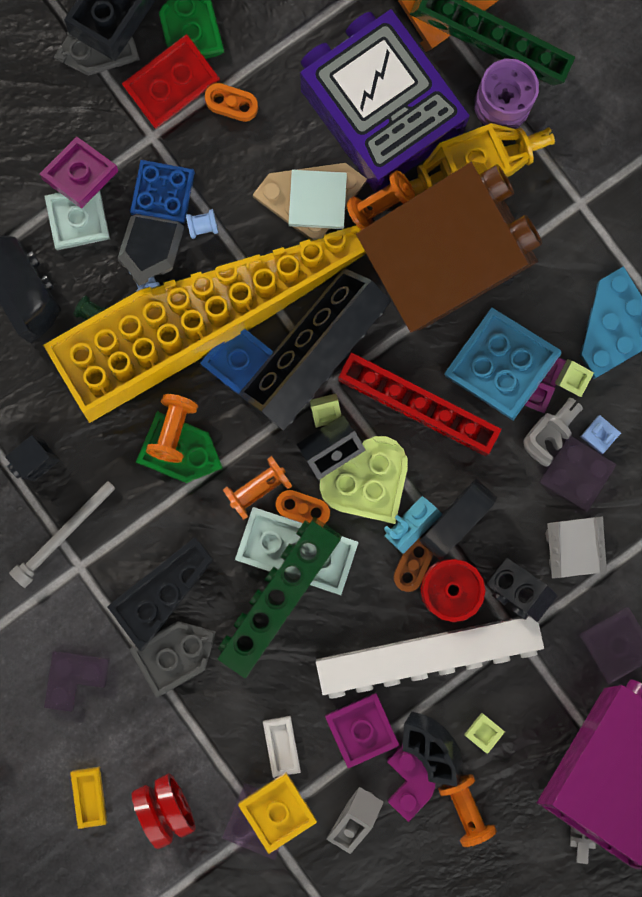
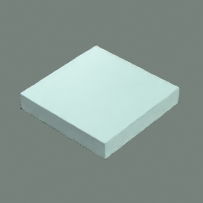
(317, 199)
(74, 225)

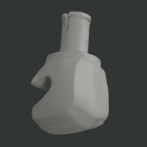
(553, 429)

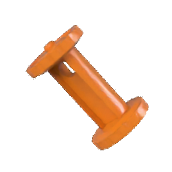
(397, 191)
(172, 427)
(257, 488)
(468, 812)

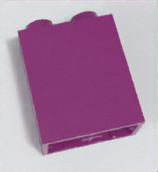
(601, 776)

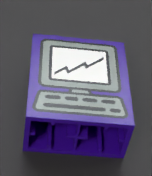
(381, 98)

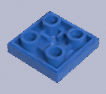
(162, 191)

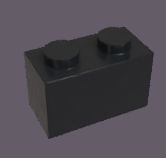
(331, 447)

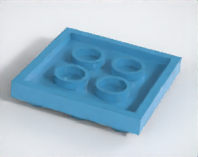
(502, 363)

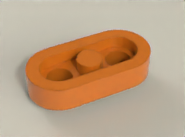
(233, 100)
(302, 508)

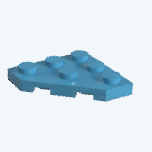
(613, 324)

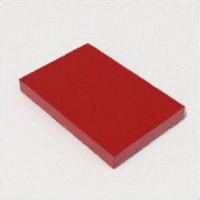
(171, 81)

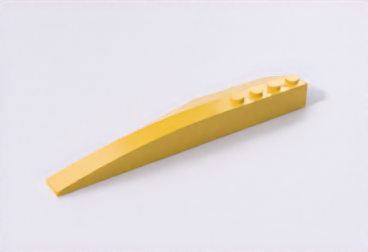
(181, 321)

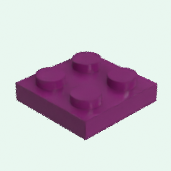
(79, 172)
(361, 730)

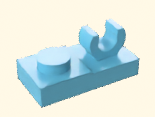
(412, 524)

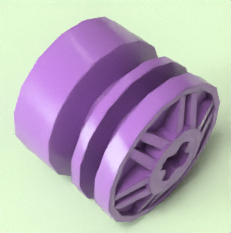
(512, 84)

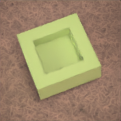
(574, 378)
(325, 410)
(484, 733)

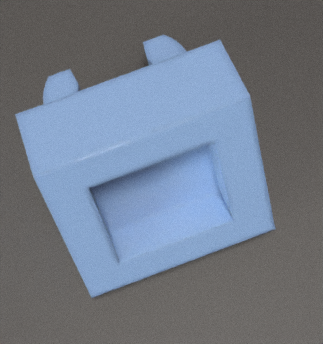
(600, 434)

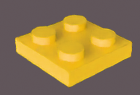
(277, 812)

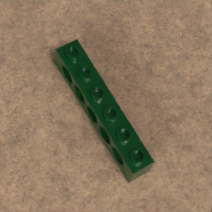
(495, 37)
(242, 658)

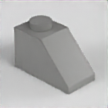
(355, 820)

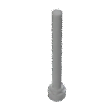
(24, 572)

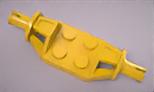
(481, 146)

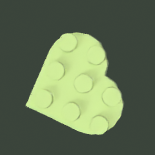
(369, 482)

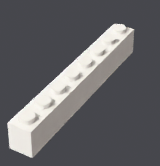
(428, 654)

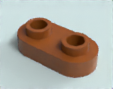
(413, 565)

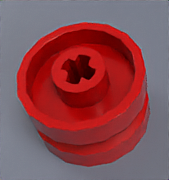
(462, 603)
(163, 811)

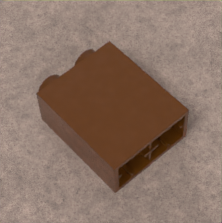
(450, 244)

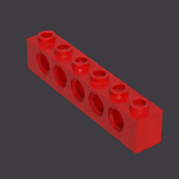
(419, 404)

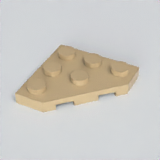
(276, 188)

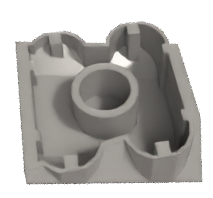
(576, 547)

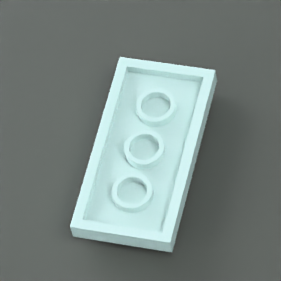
(270, 534)

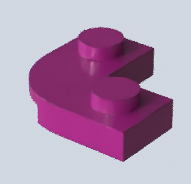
(415, 790)

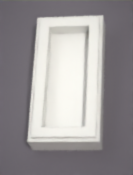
(281, 746)

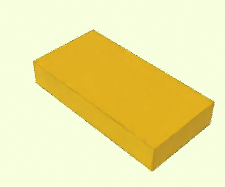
(88, 797)

